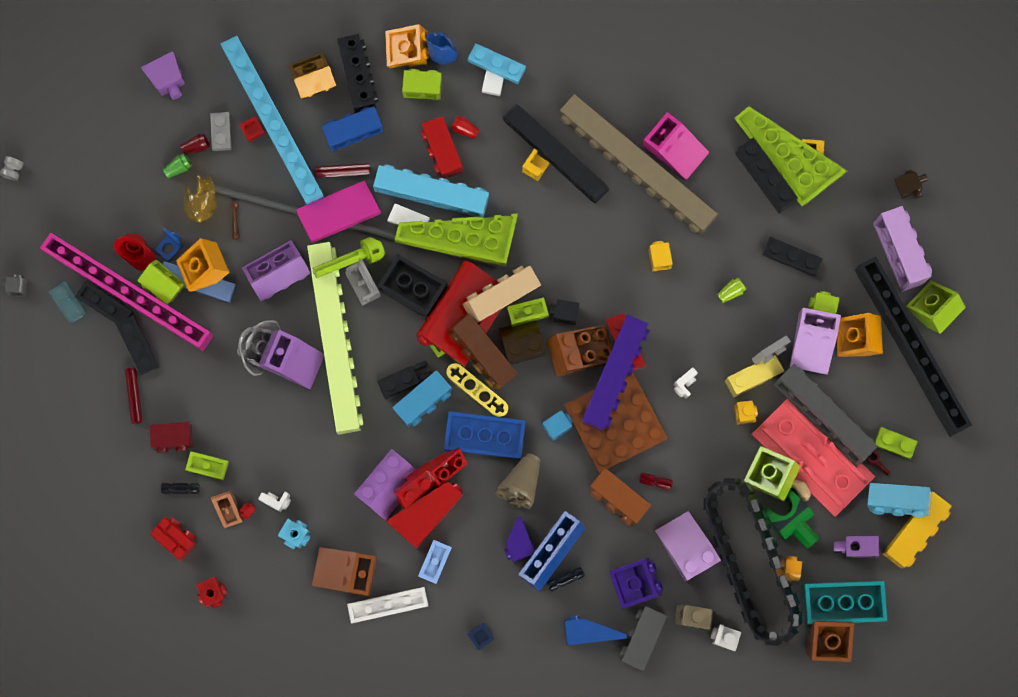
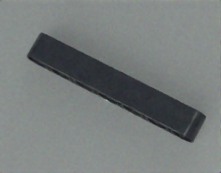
(555, 153)

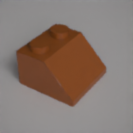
(830, 641)

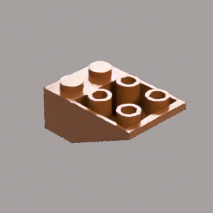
(579, 350)
(344, 571)

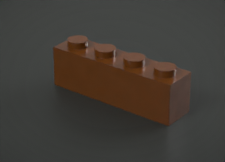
(482, 352)

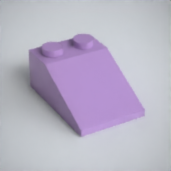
(687, 546)

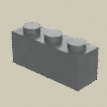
(642, 638)

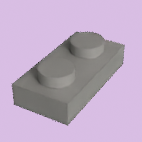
(221, 131)
(767, 354)

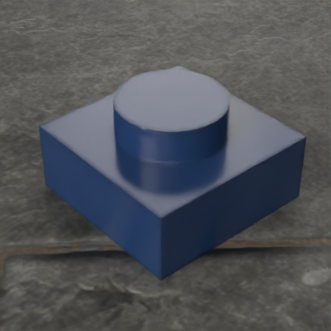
(480, 636)

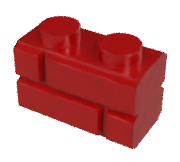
(174, 538)

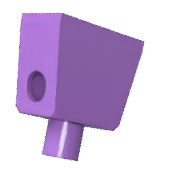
(165, 75)

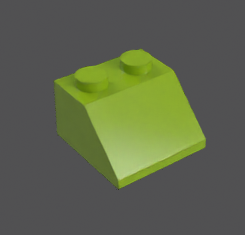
(936, 306)

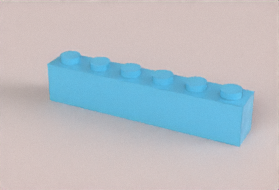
(431, 191)

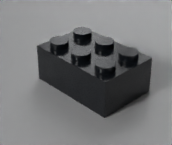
(412, 286)

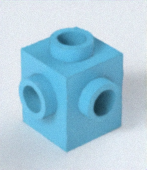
(288, 530)

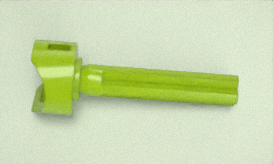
(368, 251)

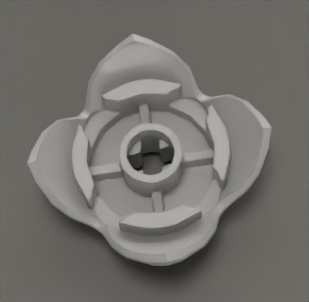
(249, 342)

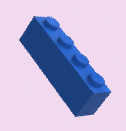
(552, 551)

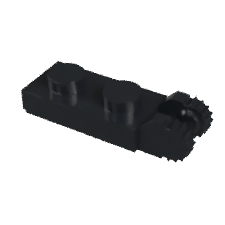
(402, 380)

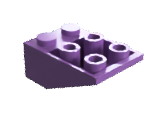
(291, 359)

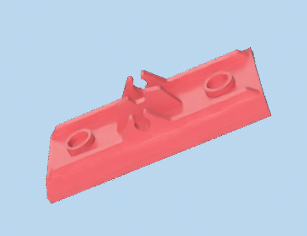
(824, 468)

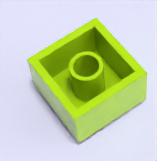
(772, 473)

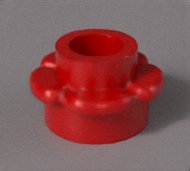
(246, 510)

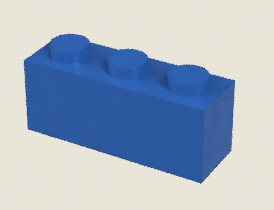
(352, 128)

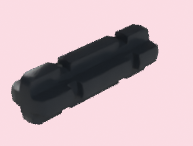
(180, 488)
(565, 579)

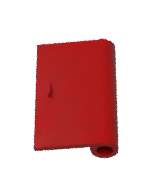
(450, 309)

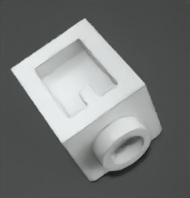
(687, 379)
(271, 500)
(725, 637)

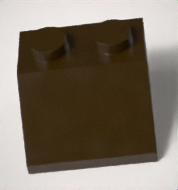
(522, 342)

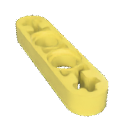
(475, 392)

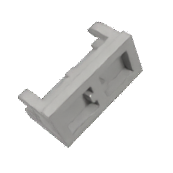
(362, 282)

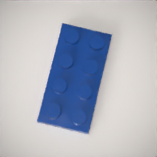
(485, 435)

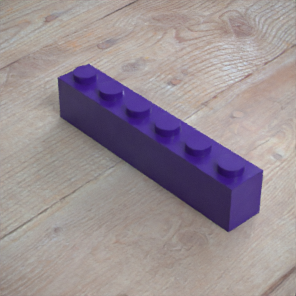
(615, 372)

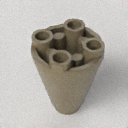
(521, 483)

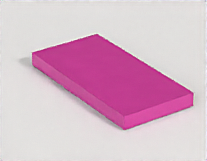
(338, 211)

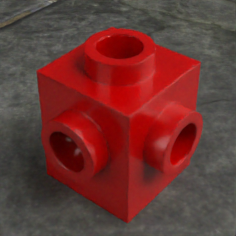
(205, 589)

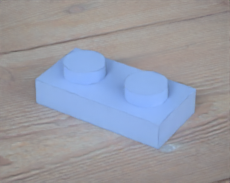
(434, 561)

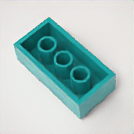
(844, 602)

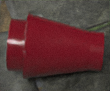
(196, 144)

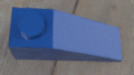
(585, 631)

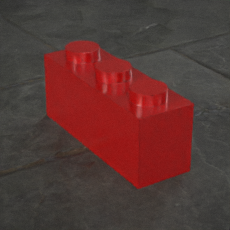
(441, 148)

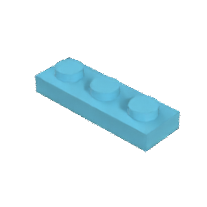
(496, 63)

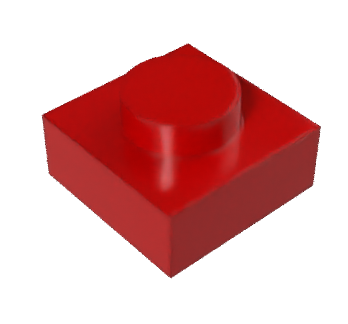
(252, 129)

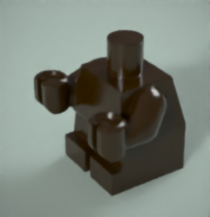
(910, 184)

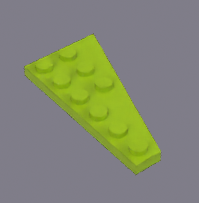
(800, 164)
(466, 237)

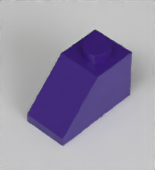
(518, 543)

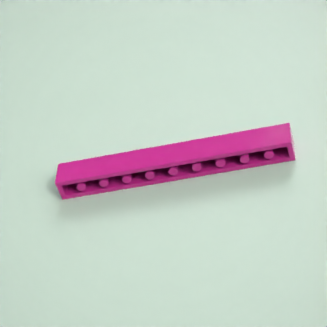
(127, 292)

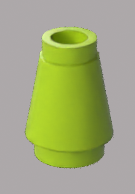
(732, 290)

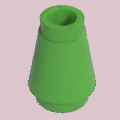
(177, 166)

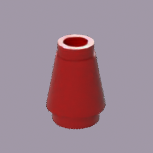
(464, 127)

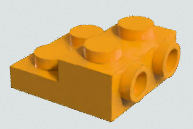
(406, 46)

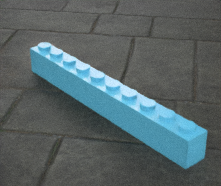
(272, 120)

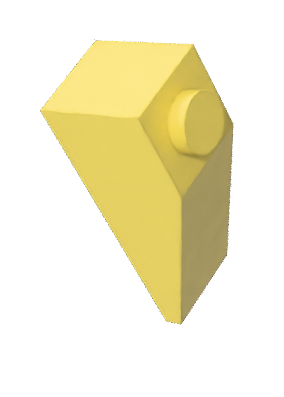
(753, 376)

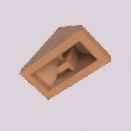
(227, 509)

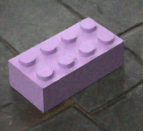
(902, 248)

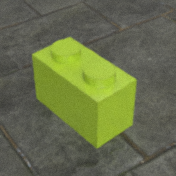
(422, 84)
(161, 282)

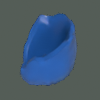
(441, 48)

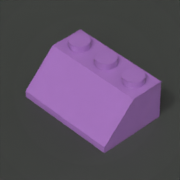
(276, 270)
(379, 487)

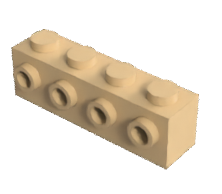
(502, 294)

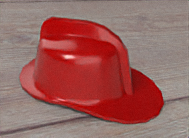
(134, 250)

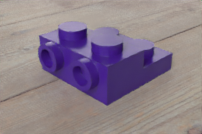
(636, 582)

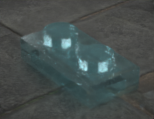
(67, 302)

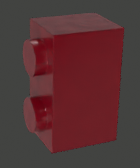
(171, 436)

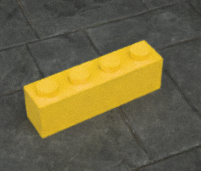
(915, 533)

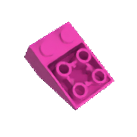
(675, 146)

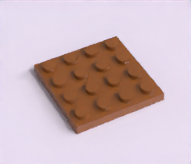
(629, 433)

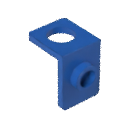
(173, 239)

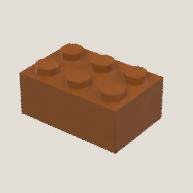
(618, 498)

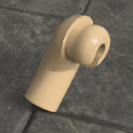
(801, 489)

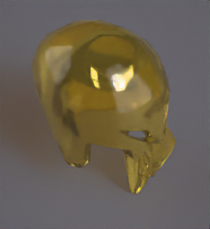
(203, 204)

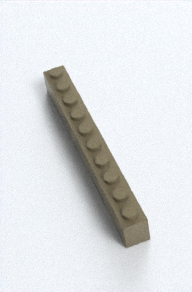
(637, 164)

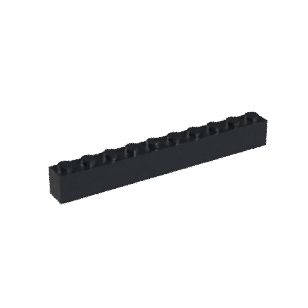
(913, 347)

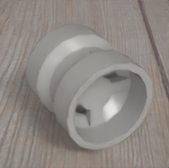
(11, 168)

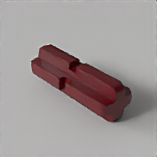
(652, 480)

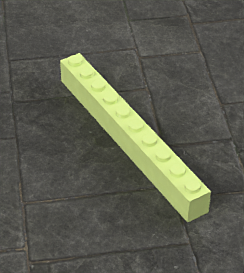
(334, 342)

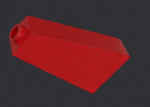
(425, 514)

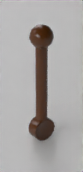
(234, 205)

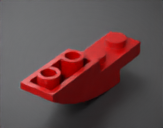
(430, 474)

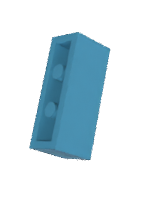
(423, 399)

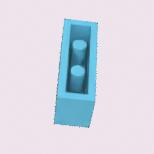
(899, 500)

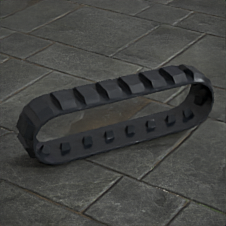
(736, 577)

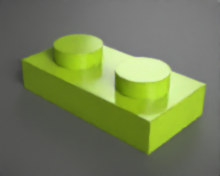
(528, 311)
(895, 443)
(207, 465)

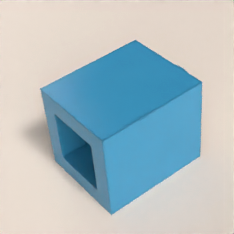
(557, 425)

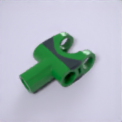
(794, 521)

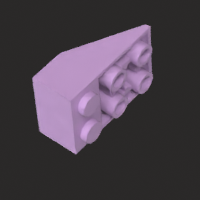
(815, 340)

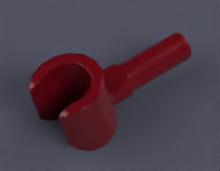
(878, 463)

